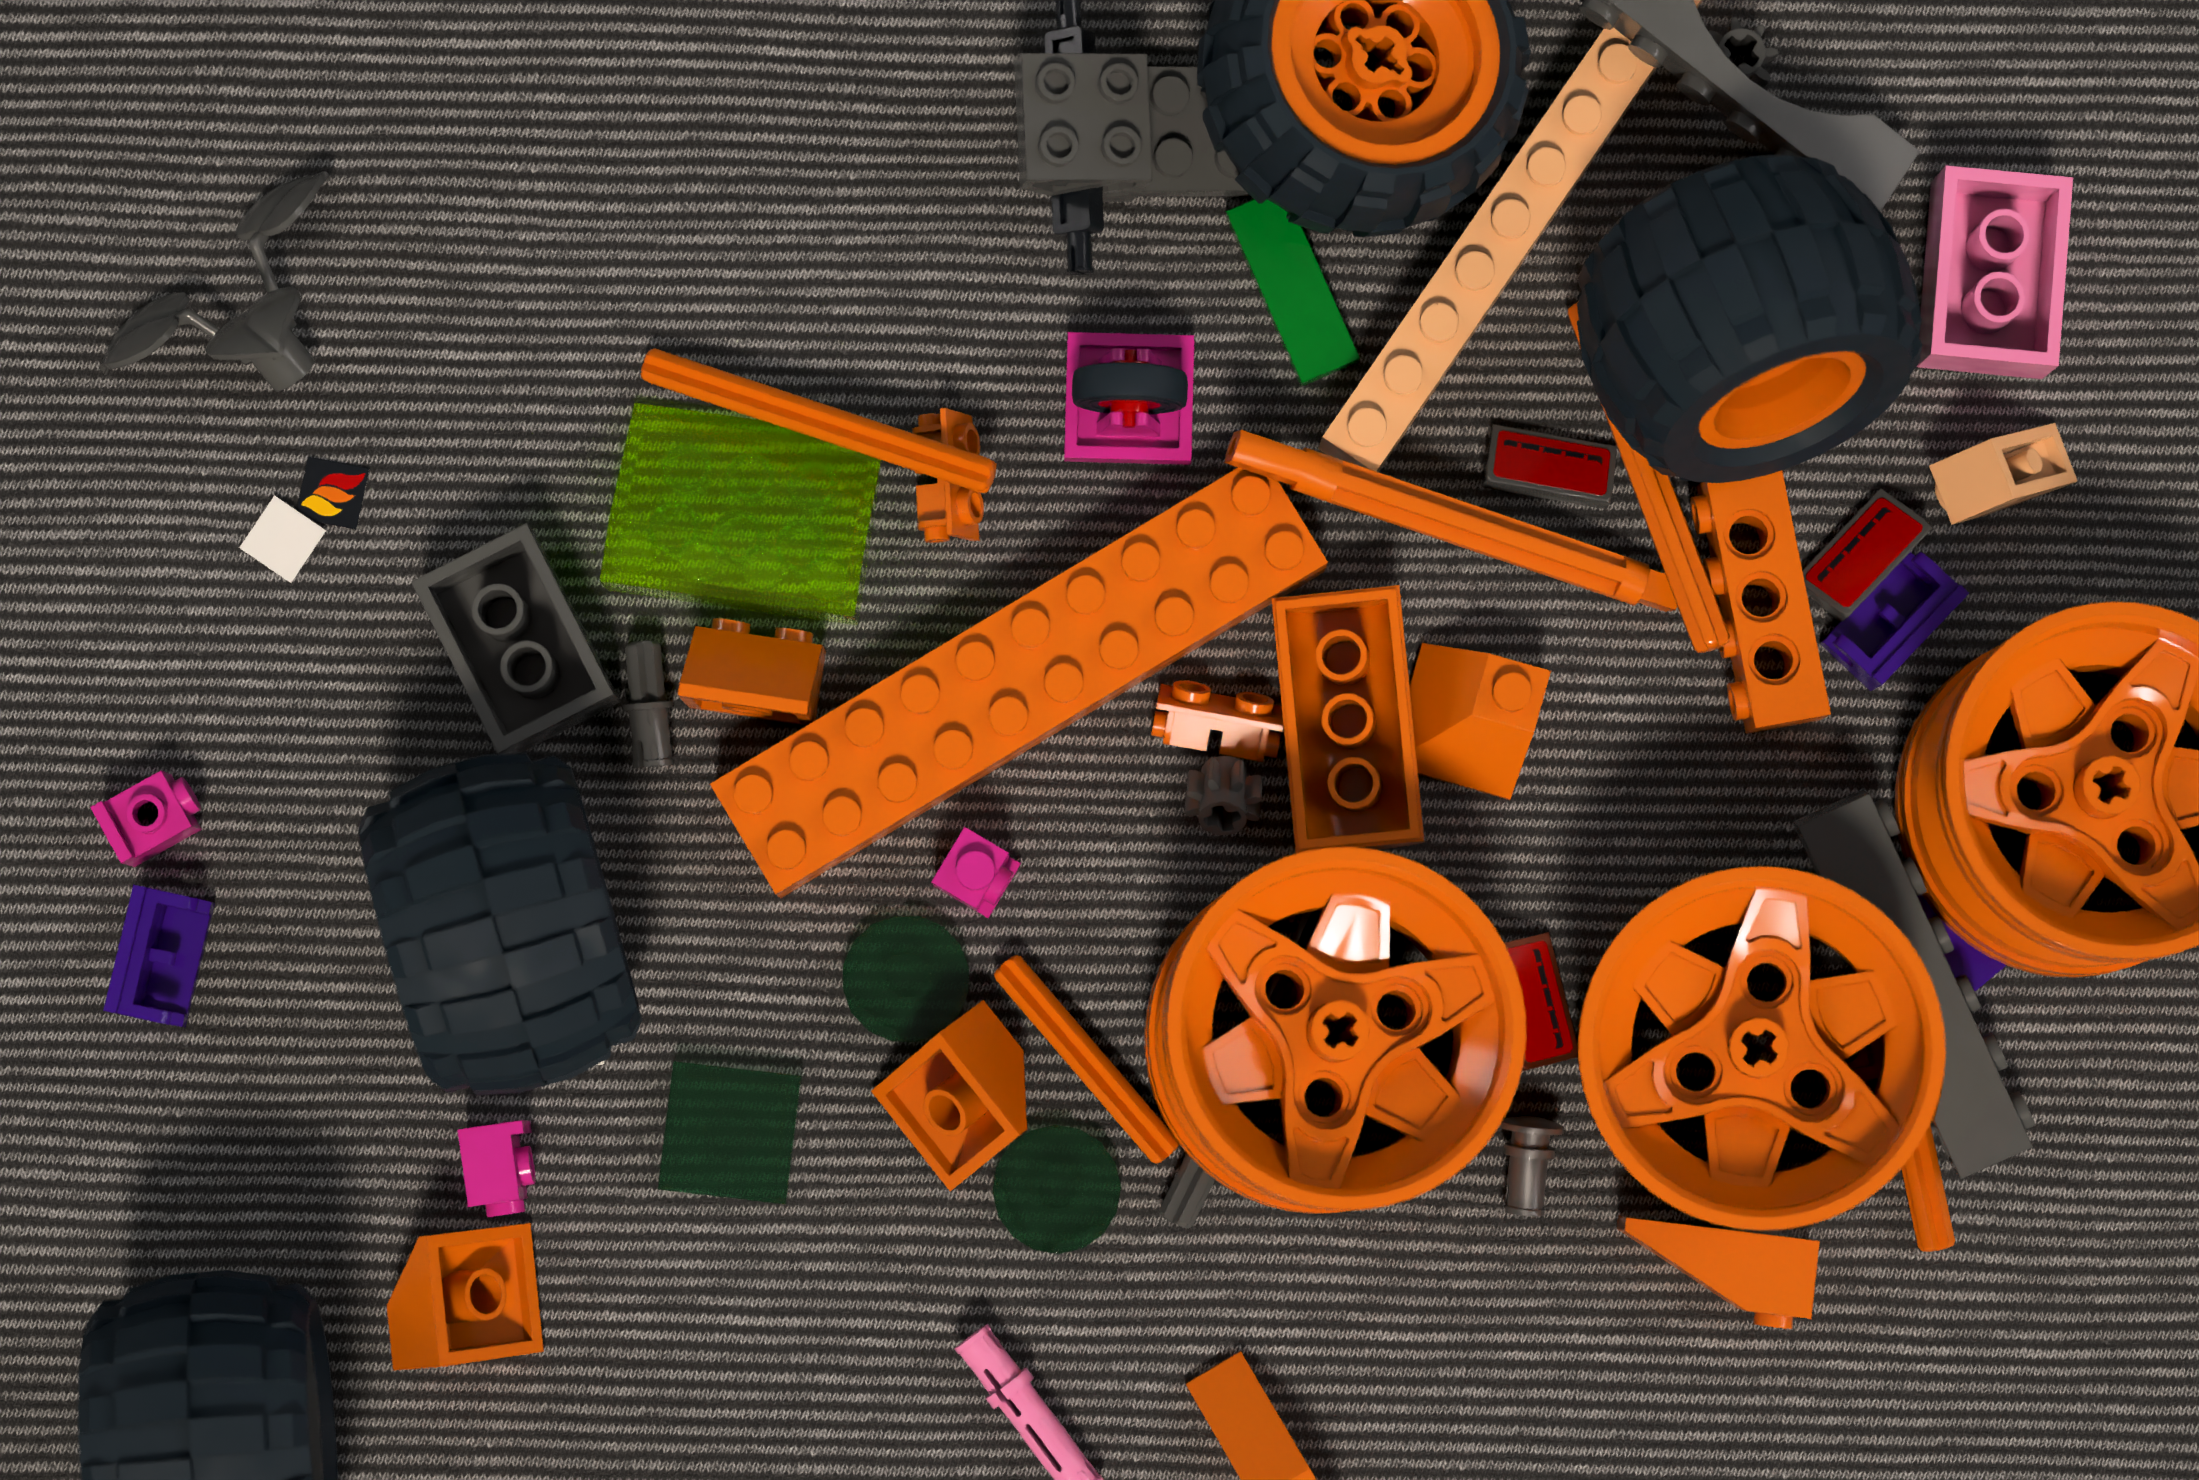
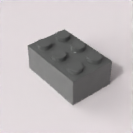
(516, 641)

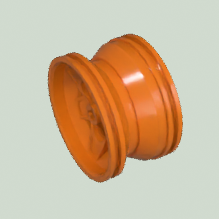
(2085, 785)
(1808, 1027)
(1371, 1068)

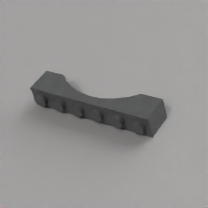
(1676, 38)
(1974, 1112)

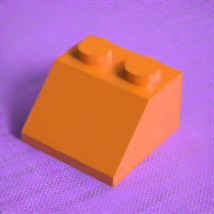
(753, 673)

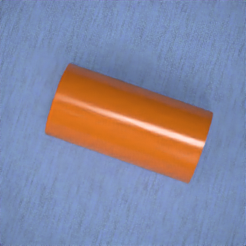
(1348, 719)

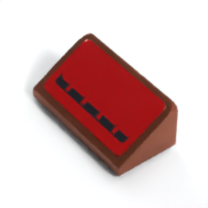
(1548, 1021)

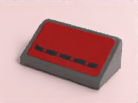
(1550, 467)
(1863, 554)

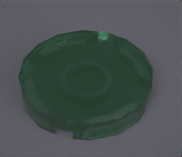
(905, 978)
(1056, 1189)

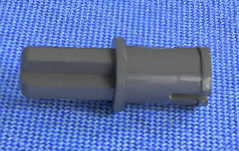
(648, 705)

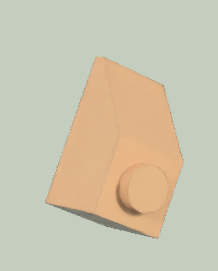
(2002, 473)

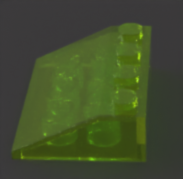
(740, 516)

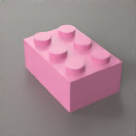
(1995, 272)

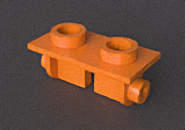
(943, 506)
(1241, 718)

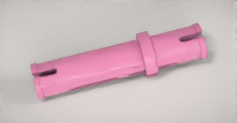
(1024, 1407)

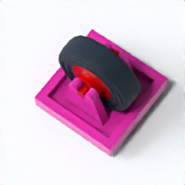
(1129, 398)

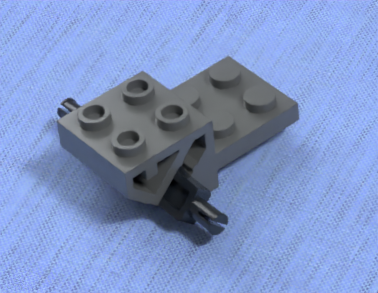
(1109, 132)

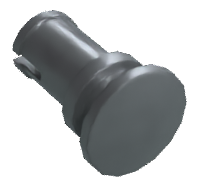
(1528, 1163)

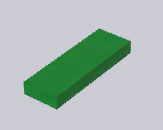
(1292, 290)

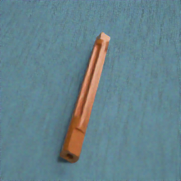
(1452, 520)

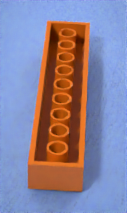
(1018, 677)

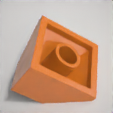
(1474, 716)
(960, 1095)
(466, 1299)

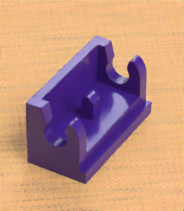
(1894, 620)
(159, 956)

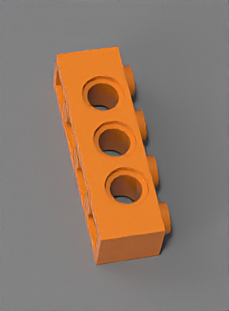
(1801, 690)

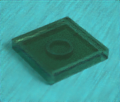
(730, 1132)

